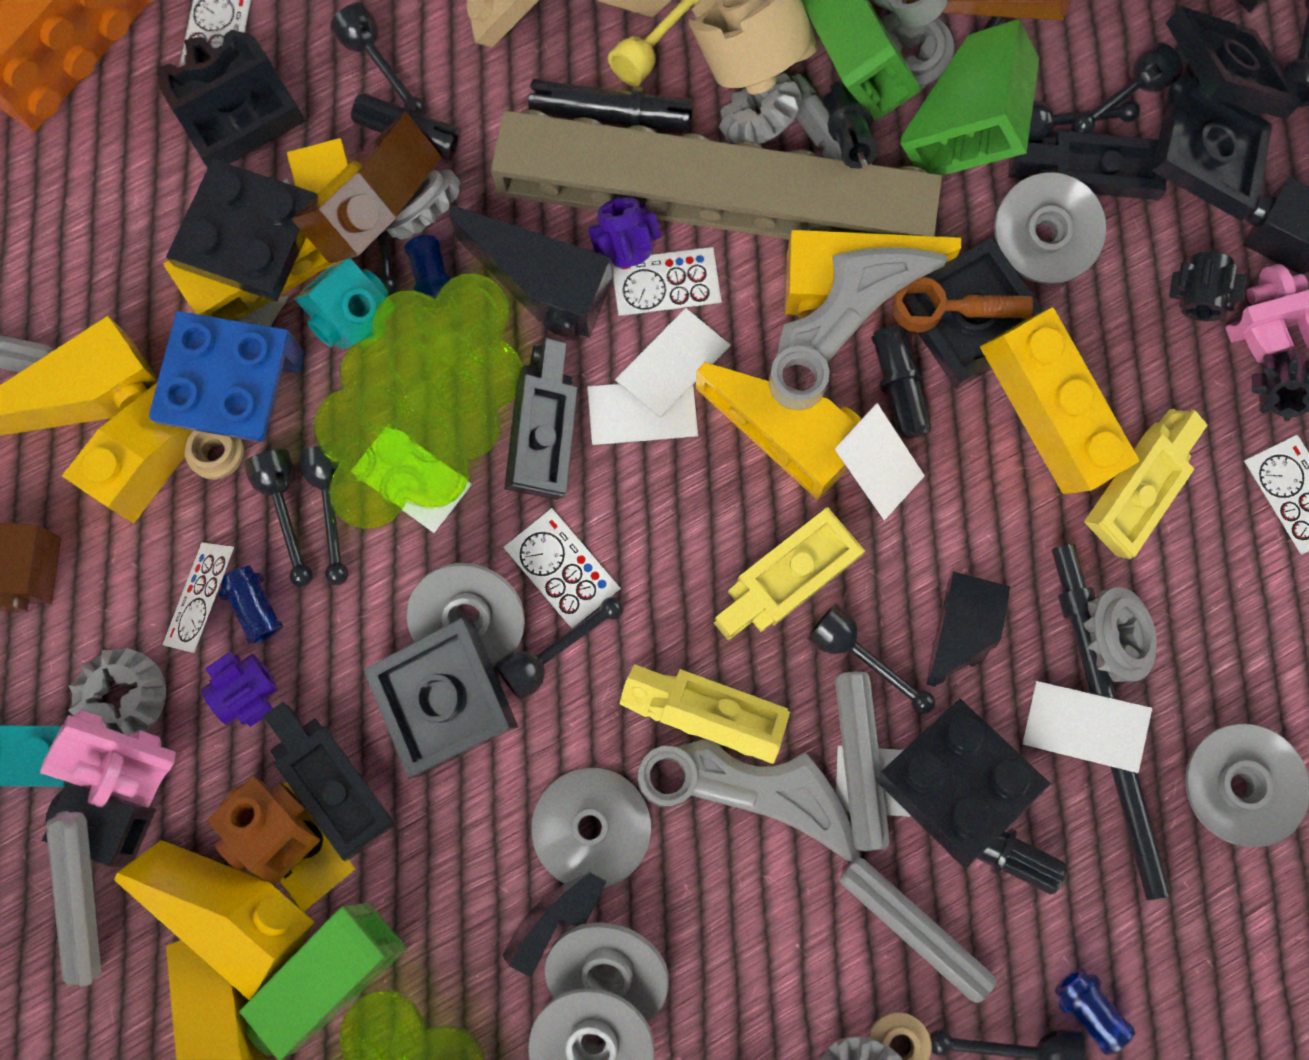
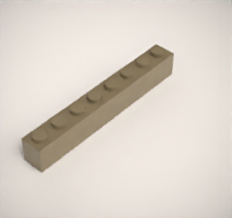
(707, 180)

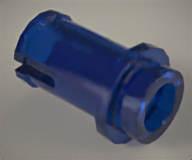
(427, 264)
(250, 603)
(1095, 1012)

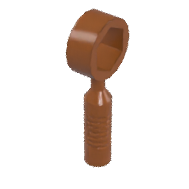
(970, 306)

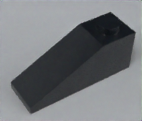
(547, 276)

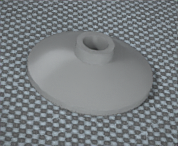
(1071, 215)
(442, 591)
(1274, 781)
(623, 821)
(609, 960)
(568, 1017)

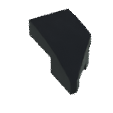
(969, 625)
(569, 902)

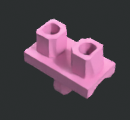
(1266, 323)
(107, 760)

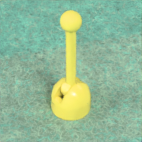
(634, 58)

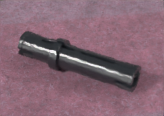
(611, 105)

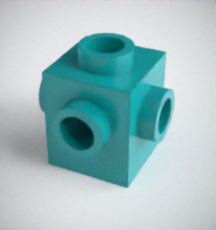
(342, 303)

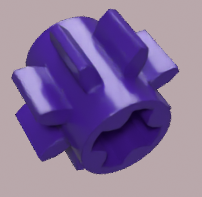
(625, 232)
(239, 689)

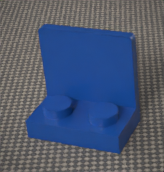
(222, 375)

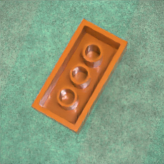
(52, 48)

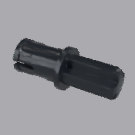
(379, 114)
(850, 126)
(901, 381)
(1024, 862)

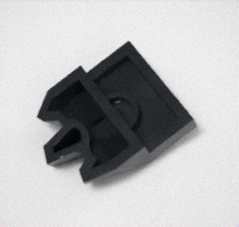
(228, 97)

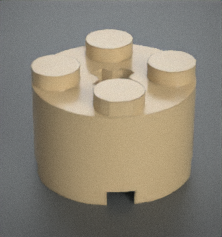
(752, 40)

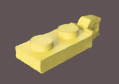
(1146, 490)
(789, 574)
(708, 710)

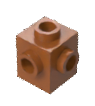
(262, 829)

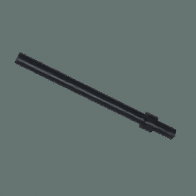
(1075, 606)

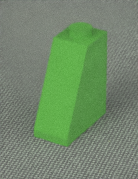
(863, 54)
(978, 105)
(321, 980)

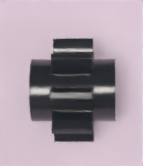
(1208, 286)
(1284, 384)

